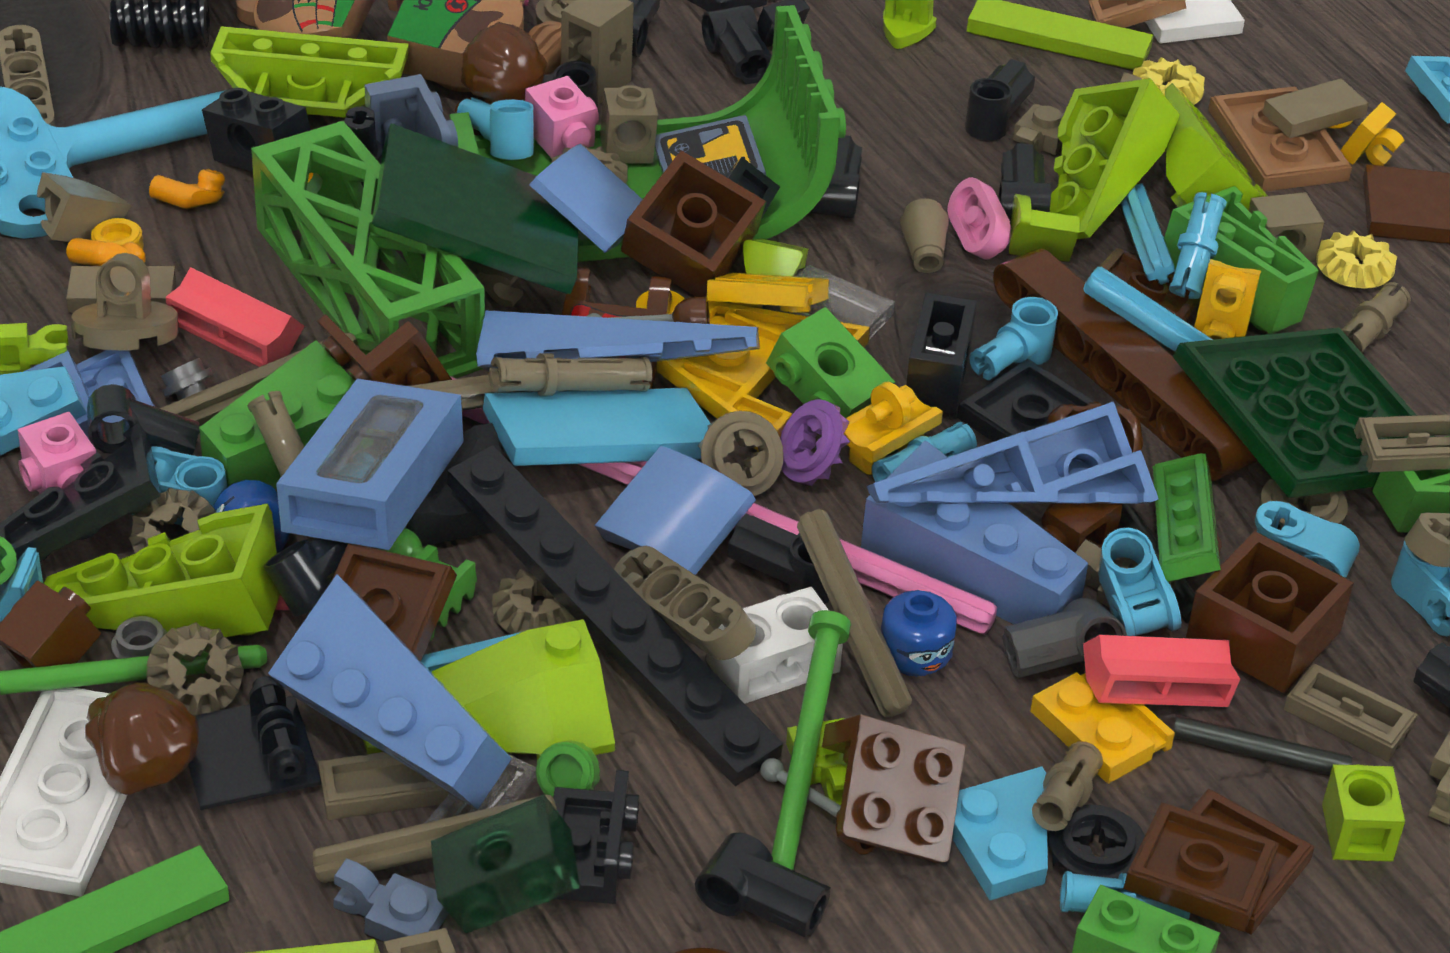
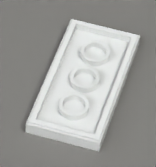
(55, 798)

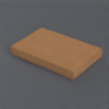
(1270, 154)

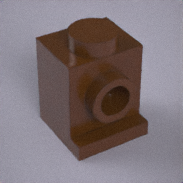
(1080, 521)

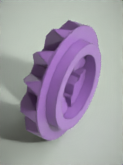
(799, 438)

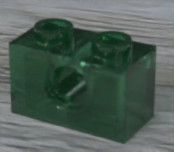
(504, 864)

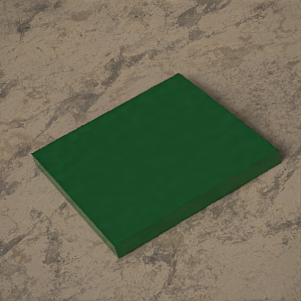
(473, 209)
(1296, 403)

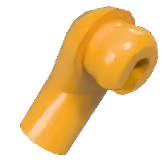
(187, 196)
(98, 252)

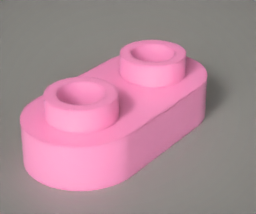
(979, 218)

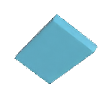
(595, 425)

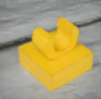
(1371, 135)

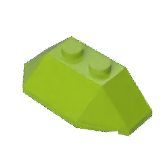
(306, 69)

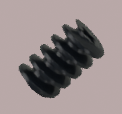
(159, 19)

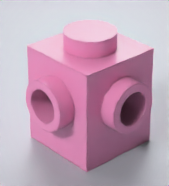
(562, 115)
(53, 452)

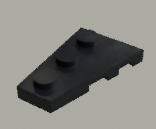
(98, 496)

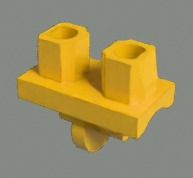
(1226, 300)
(888, 424)

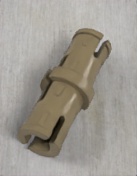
(1376, 316)
(1067, 786)

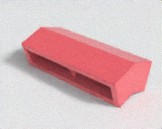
(233, 319)
(1160, 670)

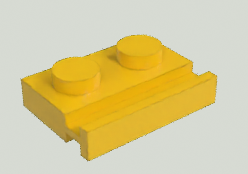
(756, 290)
(1121, 732)

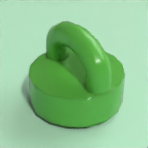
(567, 766)

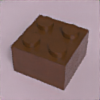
(692, 224)
(1271, 609)

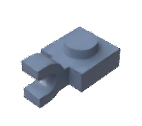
(389, 910)

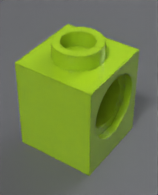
(1363, 813)

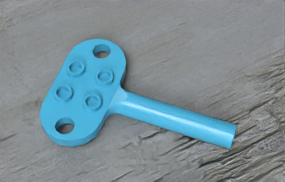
(36, 147)

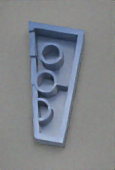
(977, 549)
(375, 687)

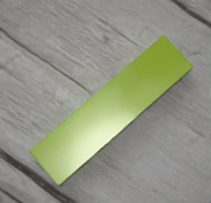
(1060, 33)

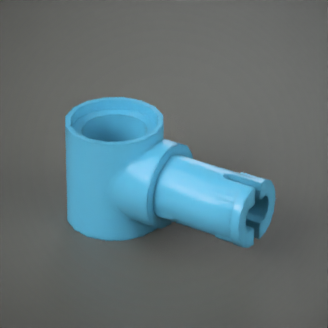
(505, 124)
(1024, 337)

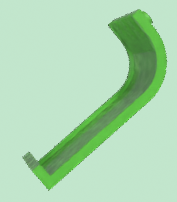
(789, 117)

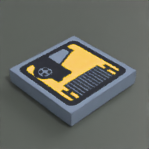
(714, 144)

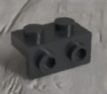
(598, 832)

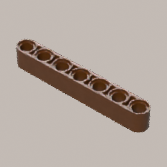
(1125, 362)

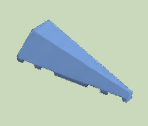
(574, 337)
(1061, 462)

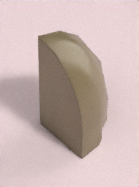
(76, 206)

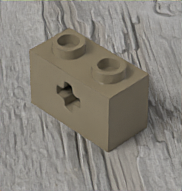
(602, 36)

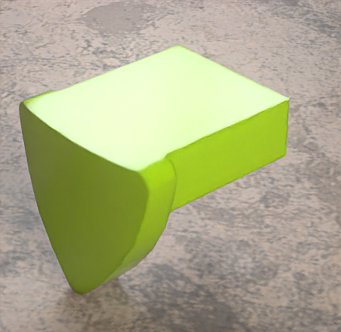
(908, 21)
(1041, 230)
(773, 257)

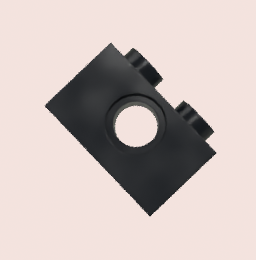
(247, 121)
(941, 350)

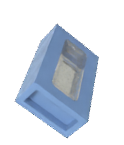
(370, 464)

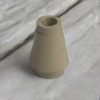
(925, 233)

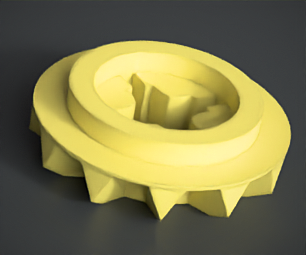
(1183, 77)
(1338, 260)

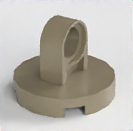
(121, 316)

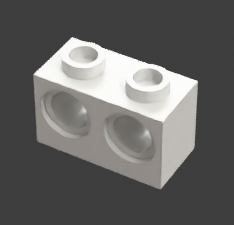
(780, 651)

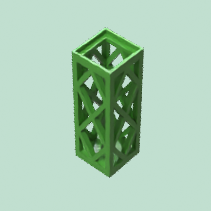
(291, 203)

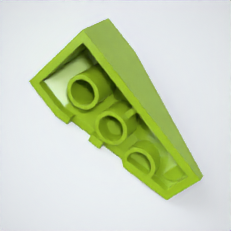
(1107, 146)
(1199, 157)
(198, 577)
(534, 690)

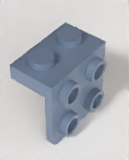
(411, 106)

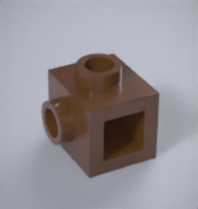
(47, 628)

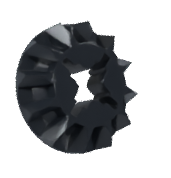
(1116, 832)

